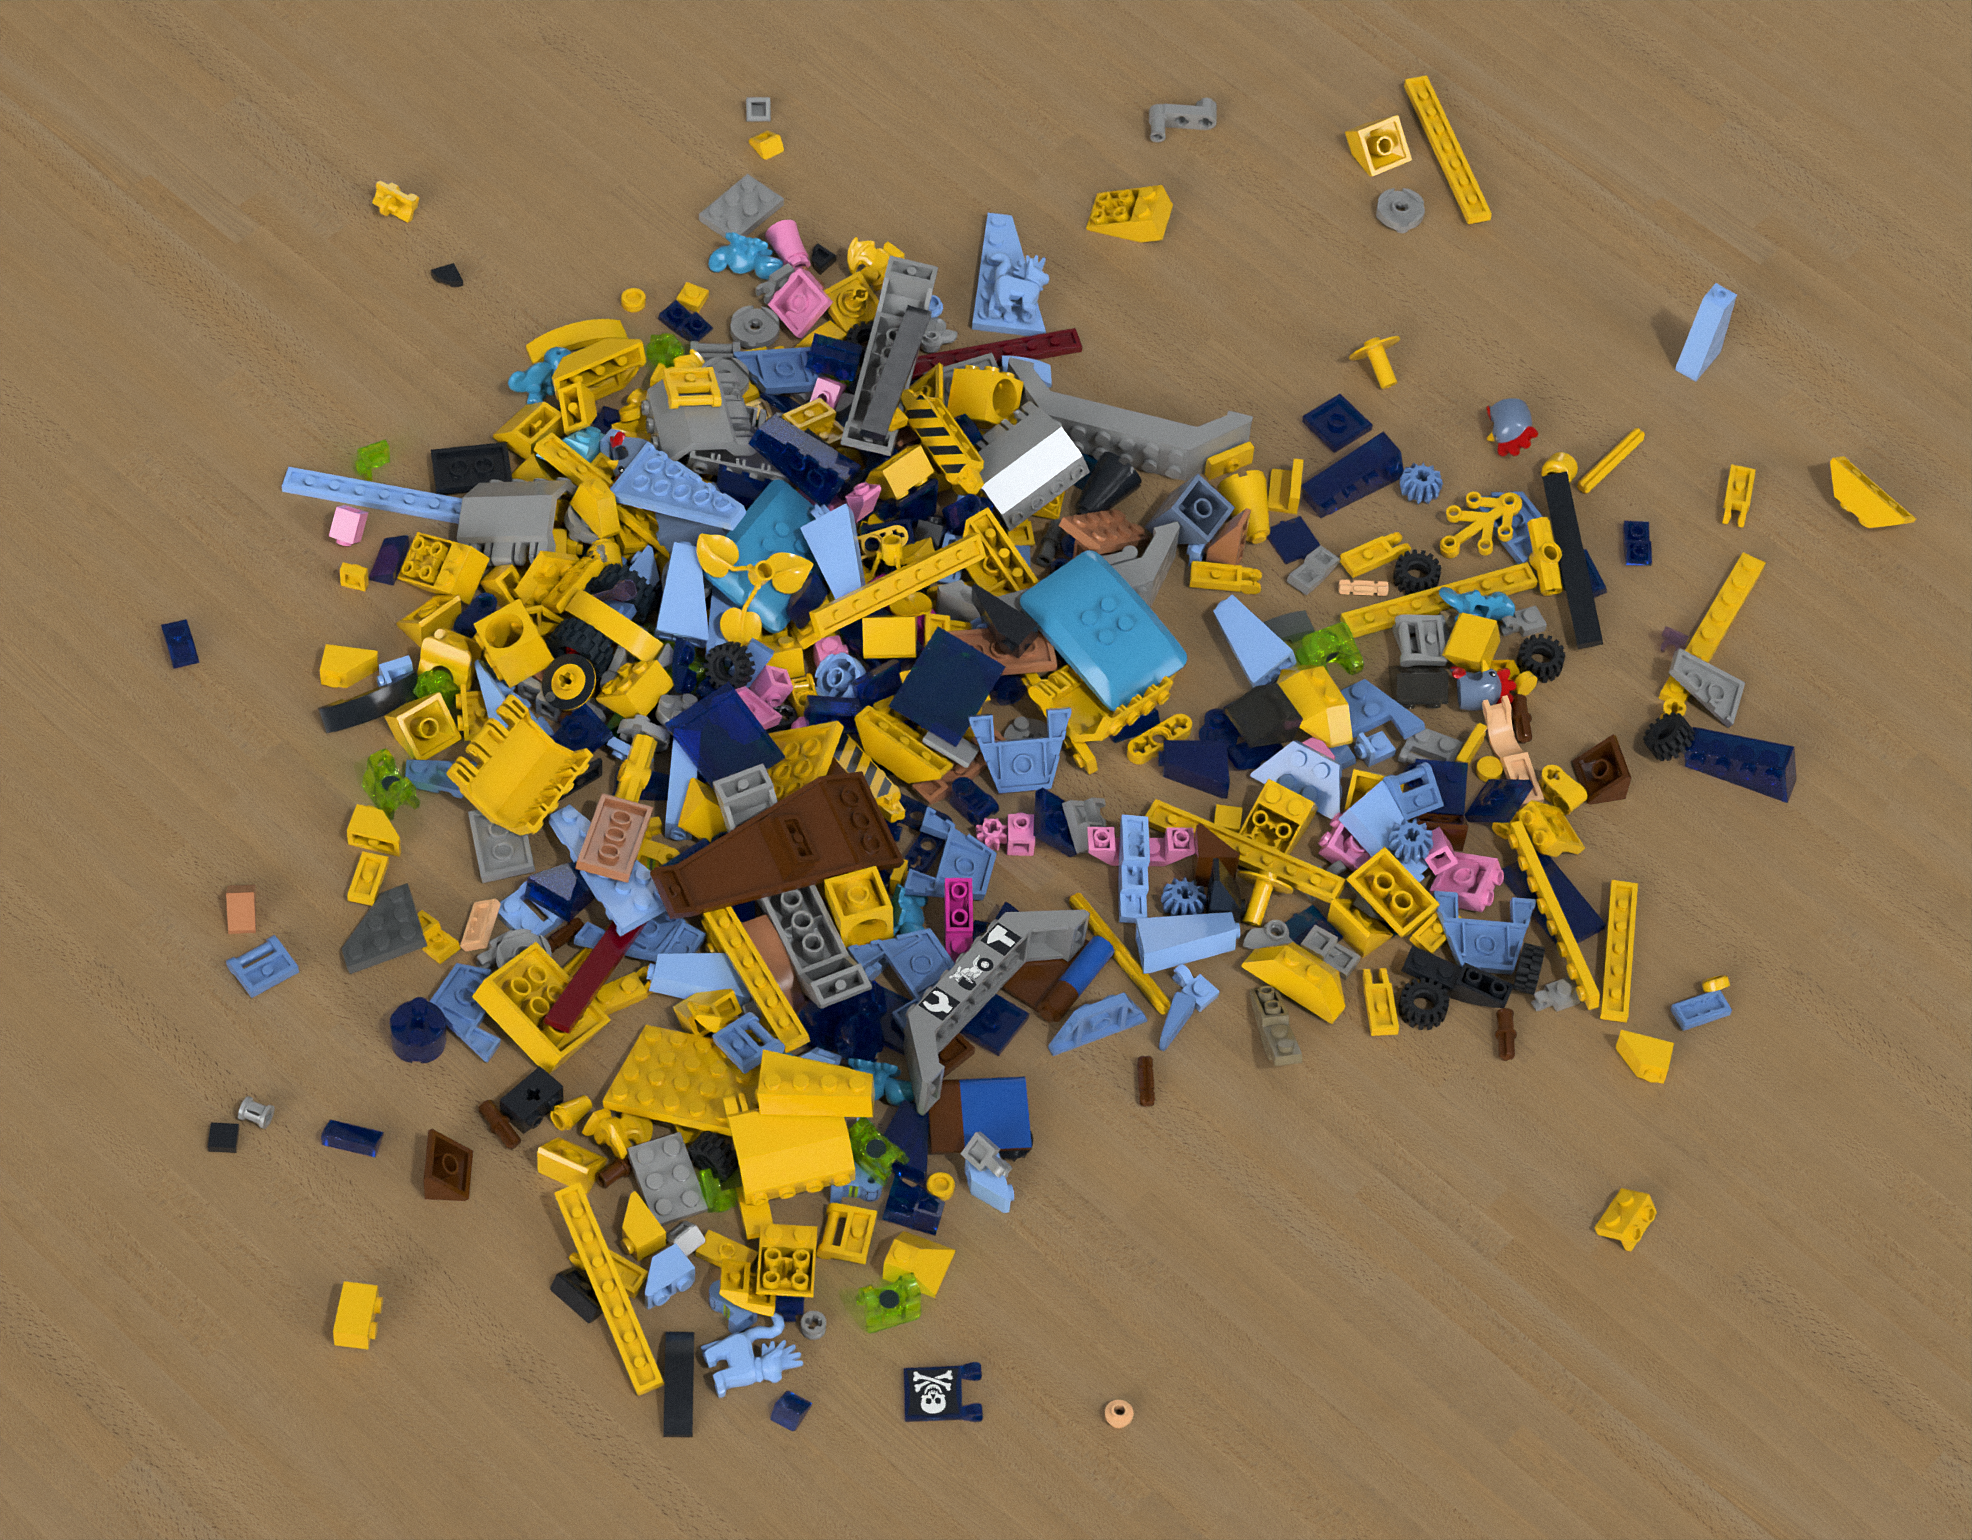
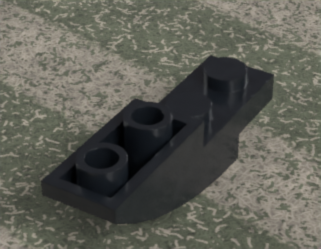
(1462, 983)

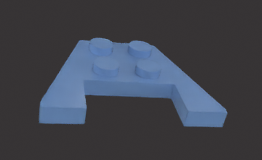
(1370, 709)
(1023, 762)
(960, 858)
(649, 943)
(1484, 943)
(915, 958)
(463, 1012)

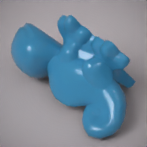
(745, 255)
(538, 377)
(1491, 607)
(907, 912)
(884, 1083)

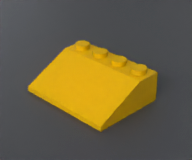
(522, 996)

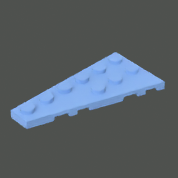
(625, 903)

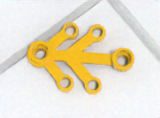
(1481, 521)

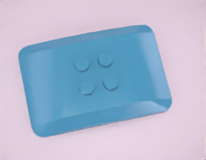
(768, 528)
(1103, 629)

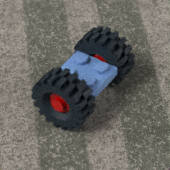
(578, 638)

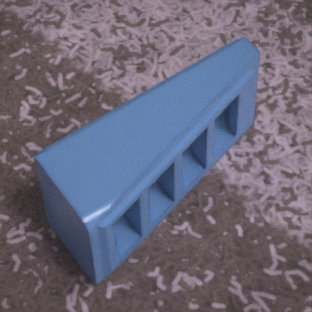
(1179, 1013)

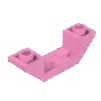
(860, 500)
(1163, 851)

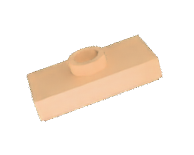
(480, 925)

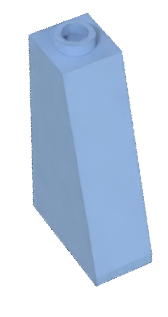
(1707, 332)
(836, 549)
(683, 599)
(1253, 643)
(680, 774)
(1372, 821)
(1183, 939)
(693, 973)

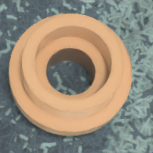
(1116, 1420)

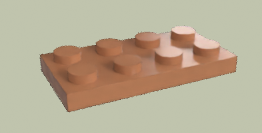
(1105, 531)
(1037, 658)
(614, 838)

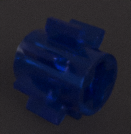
(789, 1307)

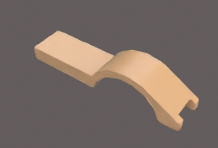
(1505, 746)

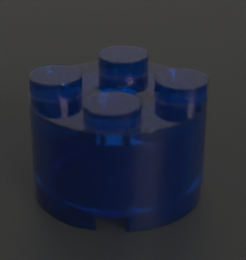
(418, 1031)

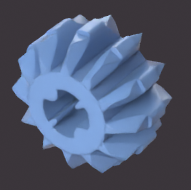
(1420, 483)
(1410, 841)
(1183, 898)

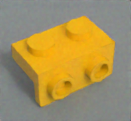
(473, 712)
(1627, 1217)

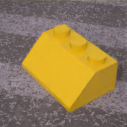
(1394, 893)

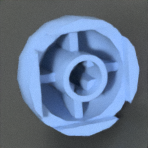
(836, 675)

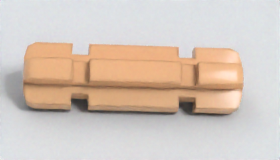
(1363, 587)

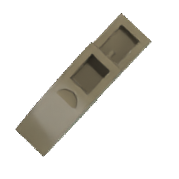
(1274, 1026)

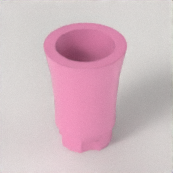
(787, 244)

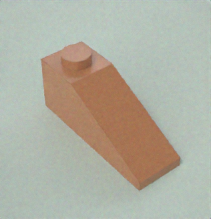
(1229, 541)

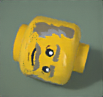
(606, 551)

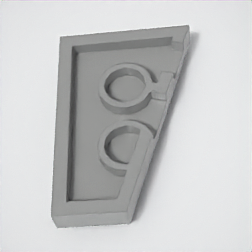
(1709, 685)

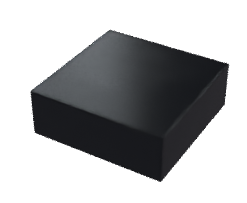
(223, 1137)

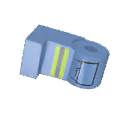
(862, 1187)
(739, 1318)

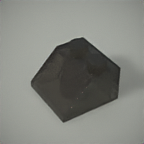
(1419, 685)
(1265, 716)

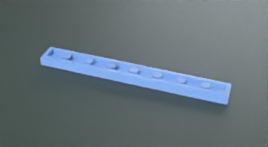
(372, 495)

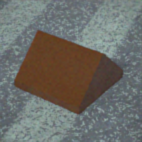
(1603, 772)
(1453, 827)
(1209, 847)
(447, 1168)

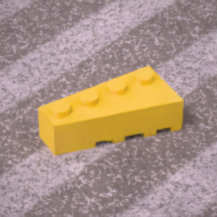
(812, 1088)

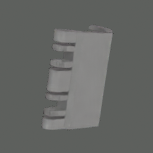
(699, 425)
(1027, 464)
(759, 468)
(511, 518)

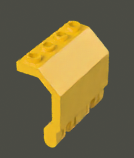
(1089, 716)
(517, 770)
(787, 1152)

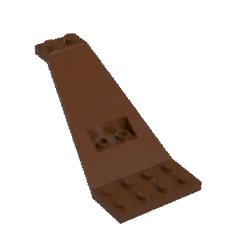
(794, 844)

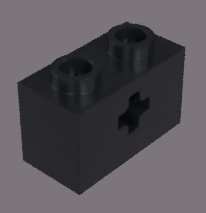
(532, 1100)

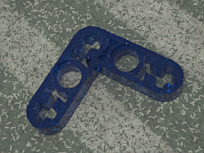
(916, 850)

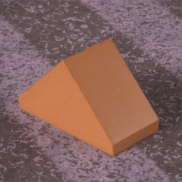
(241, 909)

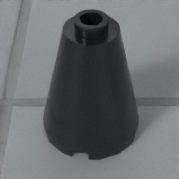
(1107, 485)

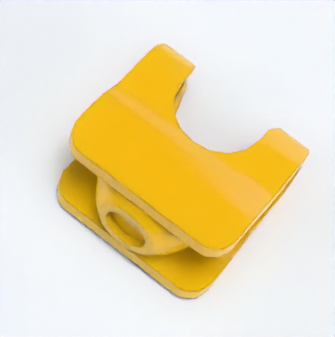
(452, 652)

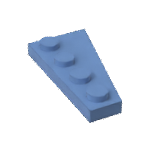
(432, 776)

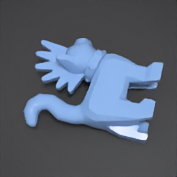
(1019, 290)
(743, 1366)

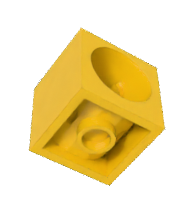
(984, 395)
(508, 627)
(859, 907)

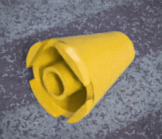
(1249, 493)

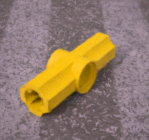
(1545, 556)
(635, 770)

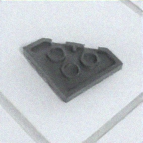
(385, 931)

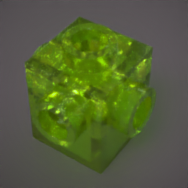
(660, 345)
(436, 681)

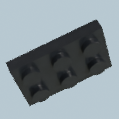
(464, 467)

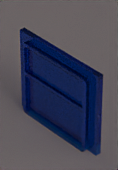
(947, 686)
(723, 736)

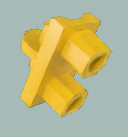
(393, 201)

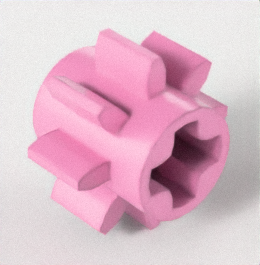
(992, 833)

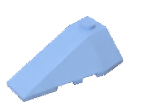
(496, 691)

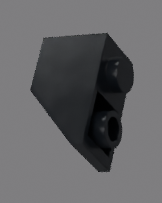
(934, 527)

